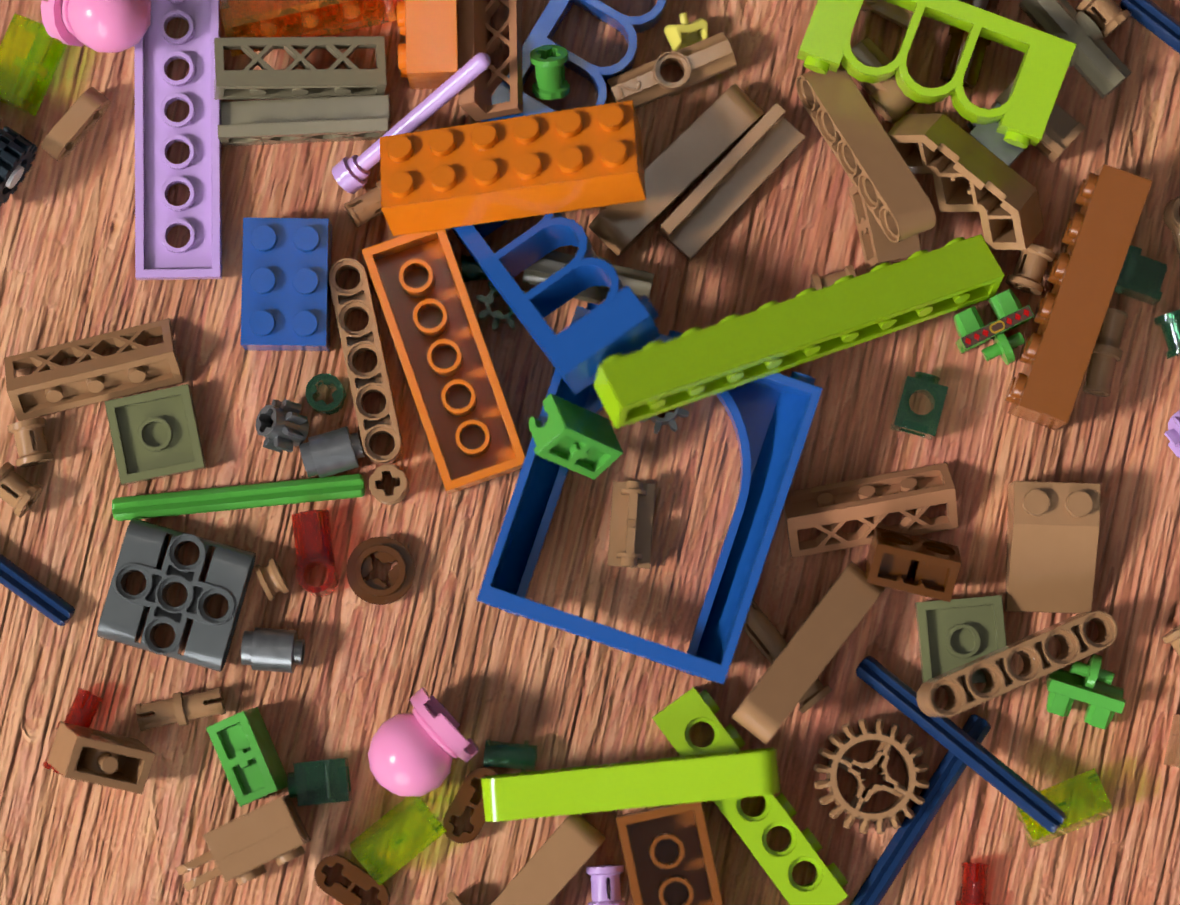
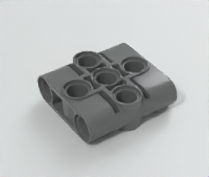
(144, 552)

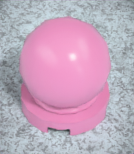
(98, 24)
(416, 749)

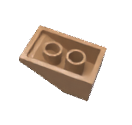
(1051, 546)

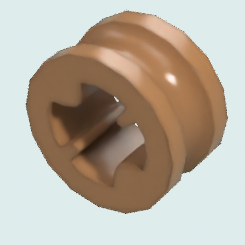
(271, 579)

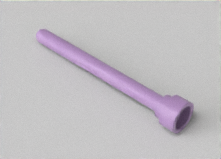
(353, 171)

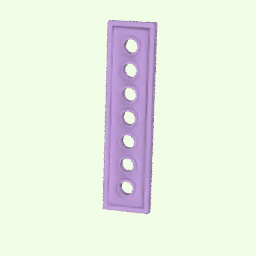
(155, 133)

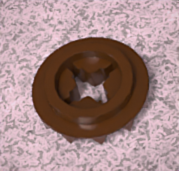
(361, 565)

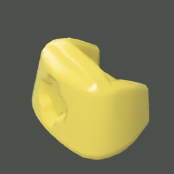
(686, 33)

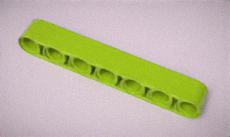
(630, 784)

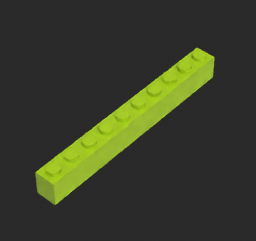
(796, 330)

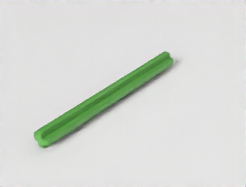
(238, 497)

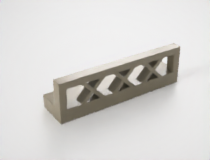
(294, 82)
(304, 120)

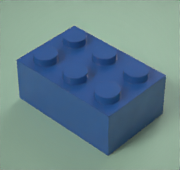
(286, 284)

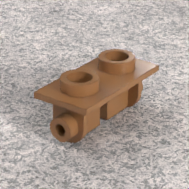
(631, 524)

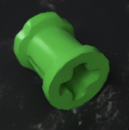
(550, 72)

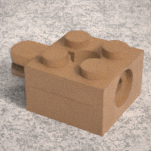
(249, 842)

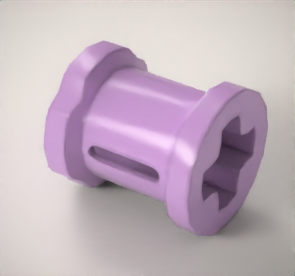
(605, 884)

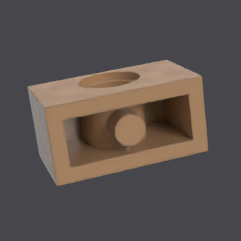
(101, 758)

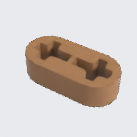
(75, 123)

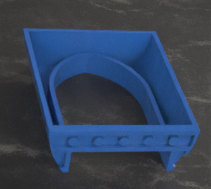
(770, 429)

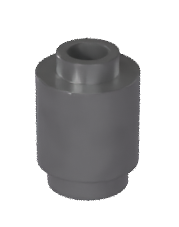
(331, 452)
(272, 649)

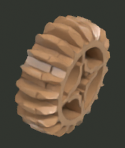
(904, 792)

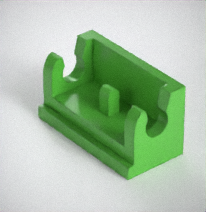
(575, 438)
(248, 756)

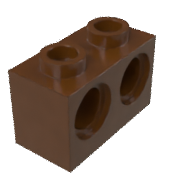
(912, 564)

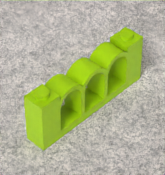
(1032, 93)

